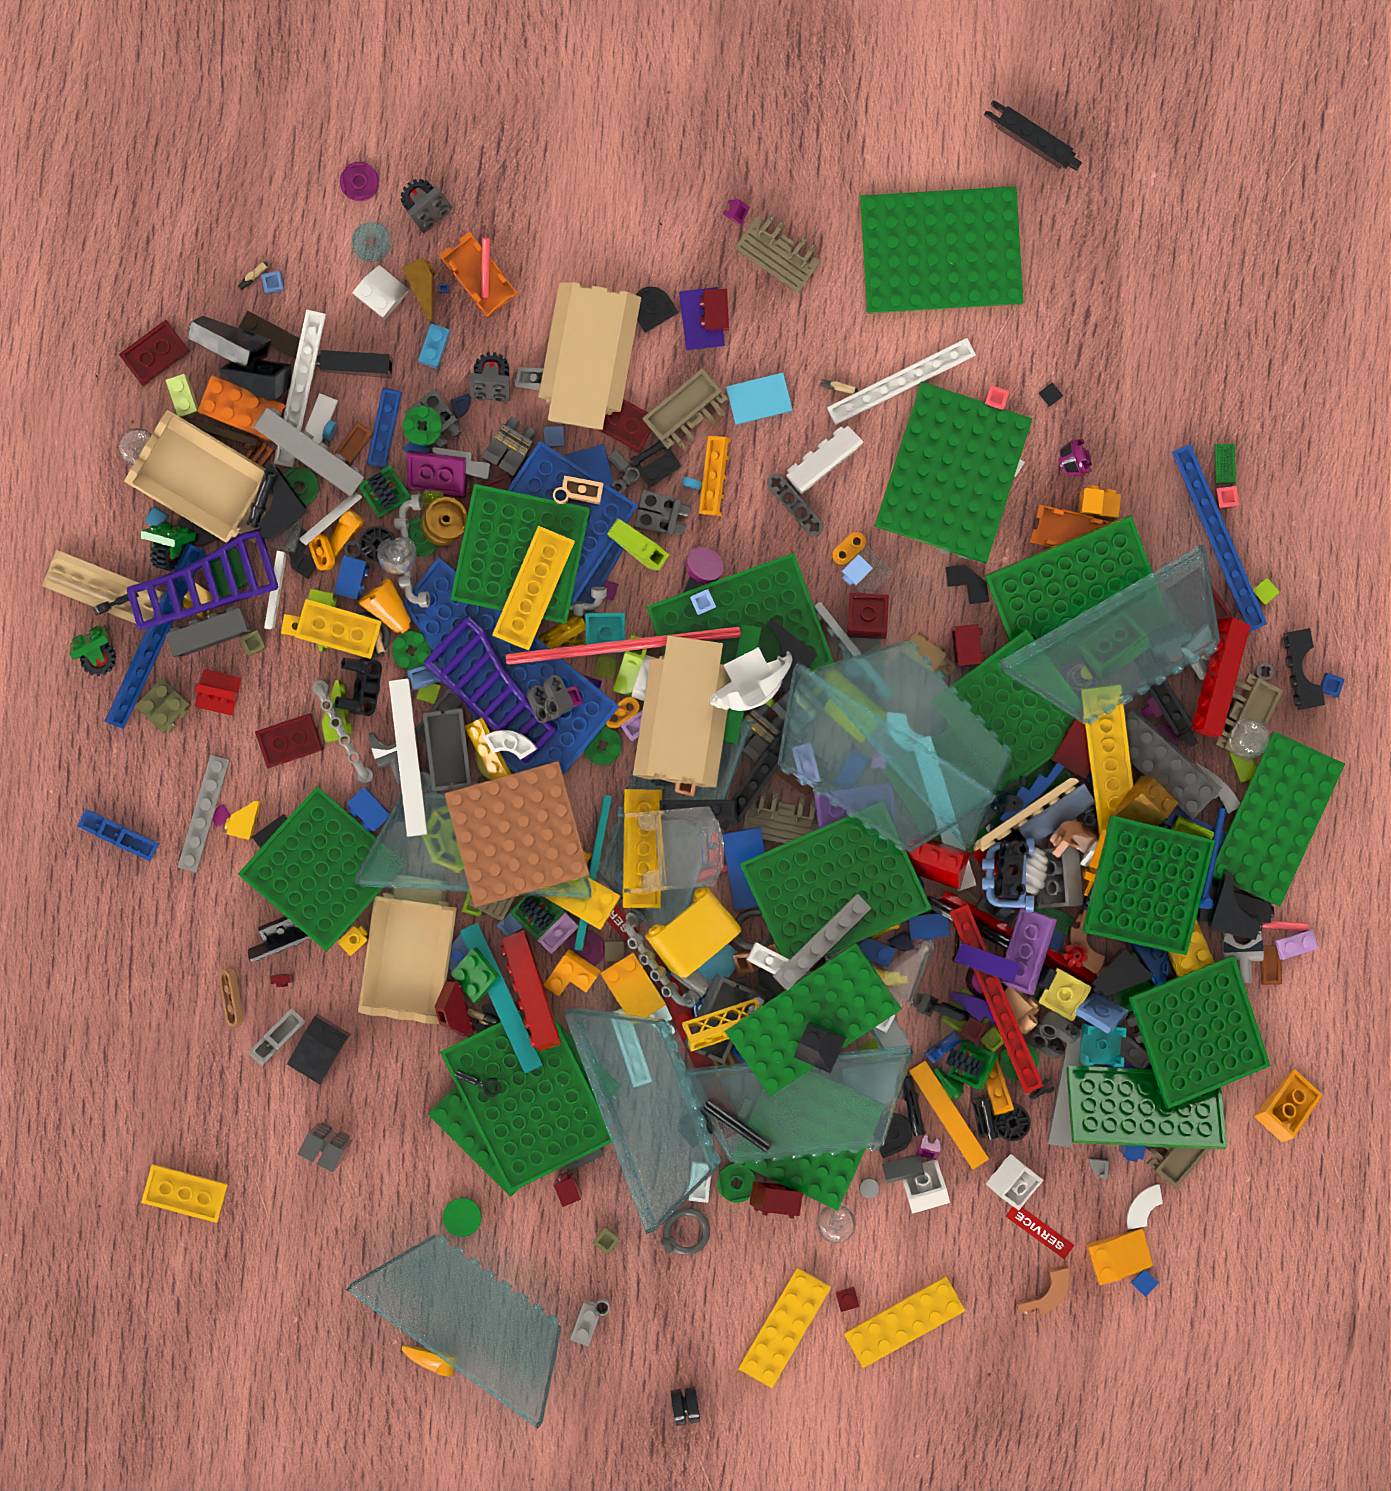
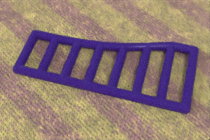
(216, 601)
(500, 671)

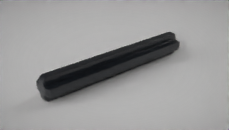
(737, 1125)

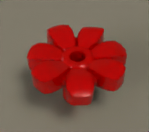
(1071, 955)

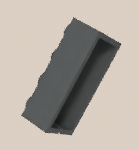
(208, 633)
(446, 748)
(721, 995)
(330, 1143)

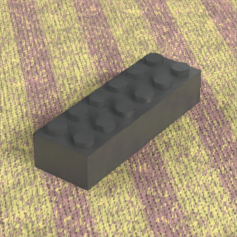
(1168, 765)

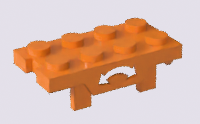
(466, 266)
(235, 405)
(1061, 525)

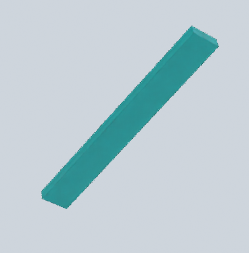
(595, 862)
(505, 1004)

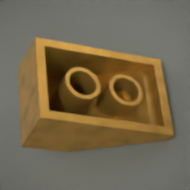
(423, 284)
(1146, 803)

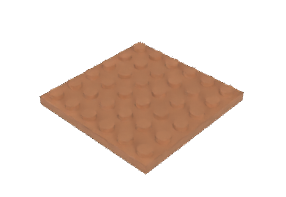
(517, 834)

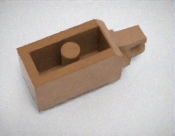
(934, 653)

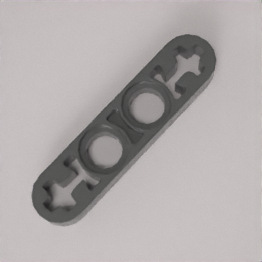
(792, 507)

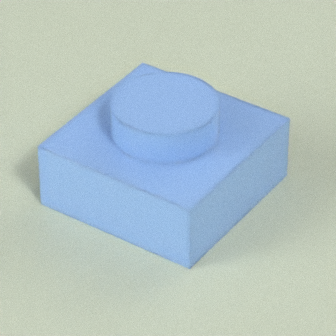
(702, 602)

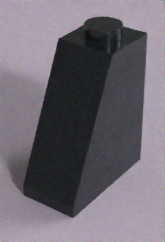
(1119, 974)

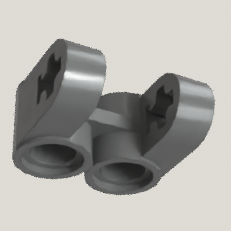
(552, 700)
(1045, 1034)

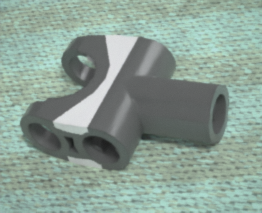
(385, 755)

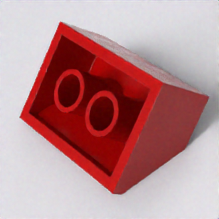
(940, 863)

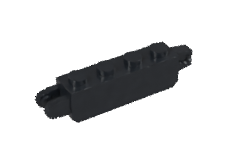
(1033, 137)
(1174, 711)
(754, 782)

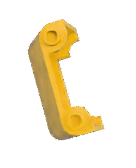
(694, 934)

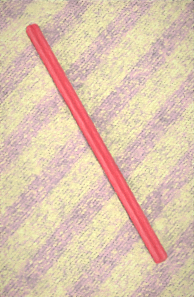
(617, 646)

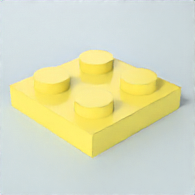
(1065, 994)

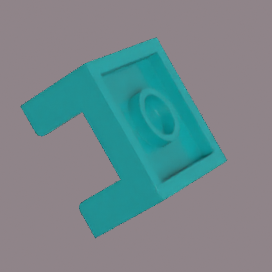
(605, 628)
(1101, 1047)

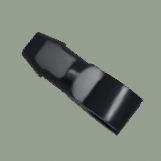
(1042, 1090)

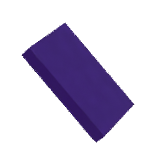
(694, 334)

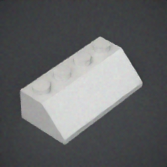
(825, 459)

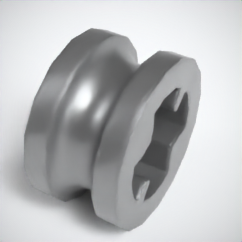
(1270, 673)

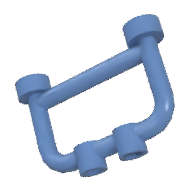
(988, 882)

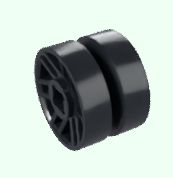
(370, 538)
(1015, 1130)
(685, 1406)

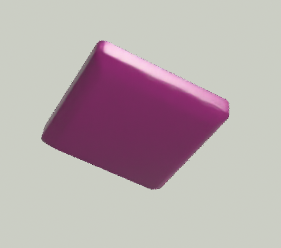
(611, 589)
(221, 815)

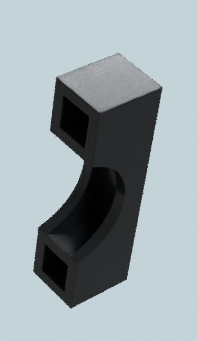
(1306, 693)

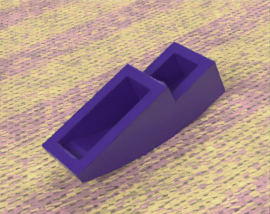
(987, 962)
(975, 1006)

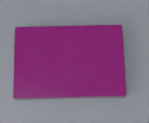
(436, 473)

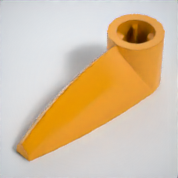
(345, 530)
(428, 1360)

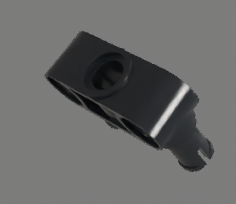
(365, 686)
(1011, 854)

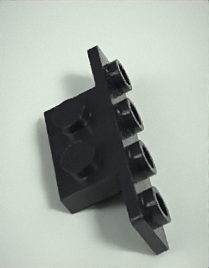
(276, 937)

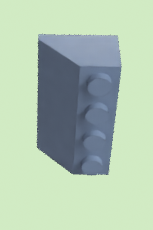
(1053, 816)

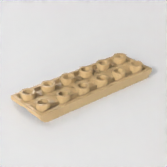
(94, 585)
(1030, 811)

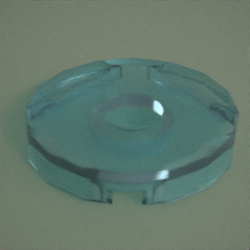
(375, 253)

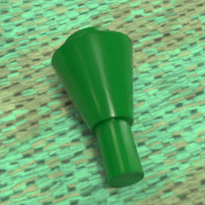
(951, 1086)

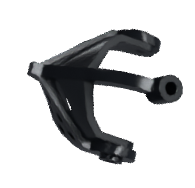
(1008, 801)

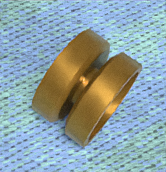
(443, 521)

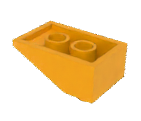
(633, 987)
(1288, 1106)
(1119, 1256)

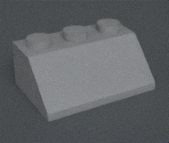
(1063, 880)

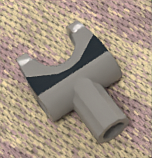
(1244, 953)

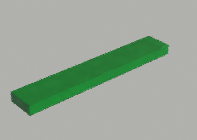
(748, 641)

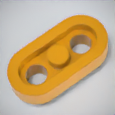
(849, 548)
(322, 554)
(622, 713)

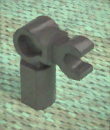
(630, 474)

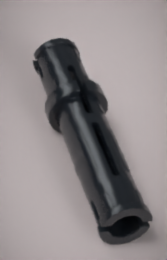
(258, 506)
(918, 1127)

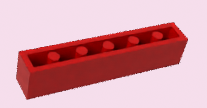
(1221, 678)
(531, 991)

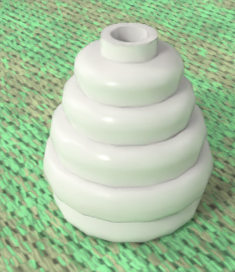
(1035, 871)

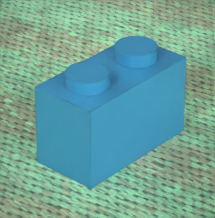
(434, 346)

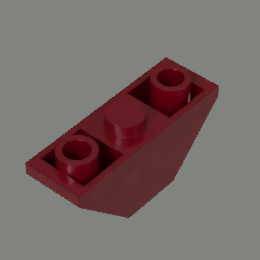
(453, 1010)

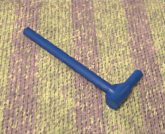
(1206, 902)

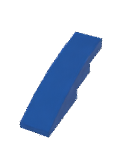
(1037, 788)
(117, 834)

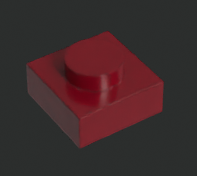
(281, 980)
(973, 1029)
(847, 1299)

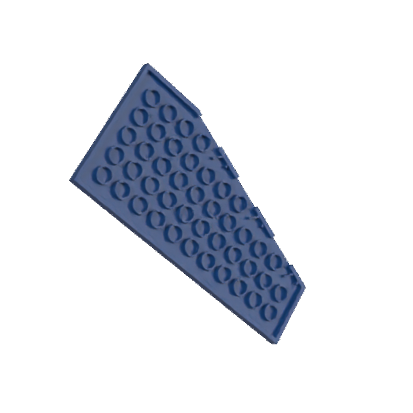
(574, 728)

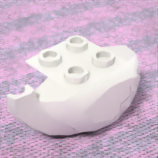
(752, 681)

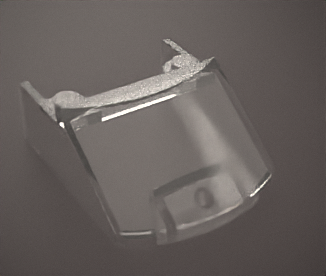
(687, 848)
(908, 972)

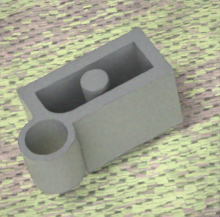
(587, 1321)

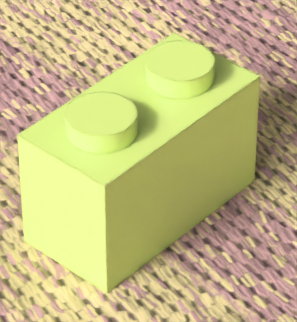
(182, 396)

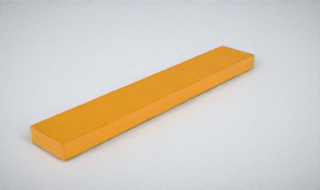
(948, 1114)

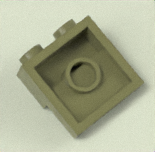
(163, 706)

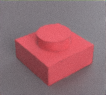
(996, 397)
(1227, 497)

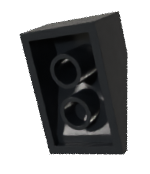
(262, 379)
(318, 1048)

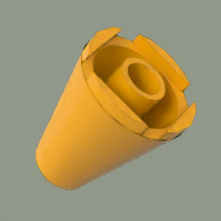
(387, 606)

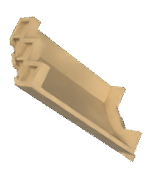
(588, 354)
(198, 477)
(679, 726)
(407, 954)

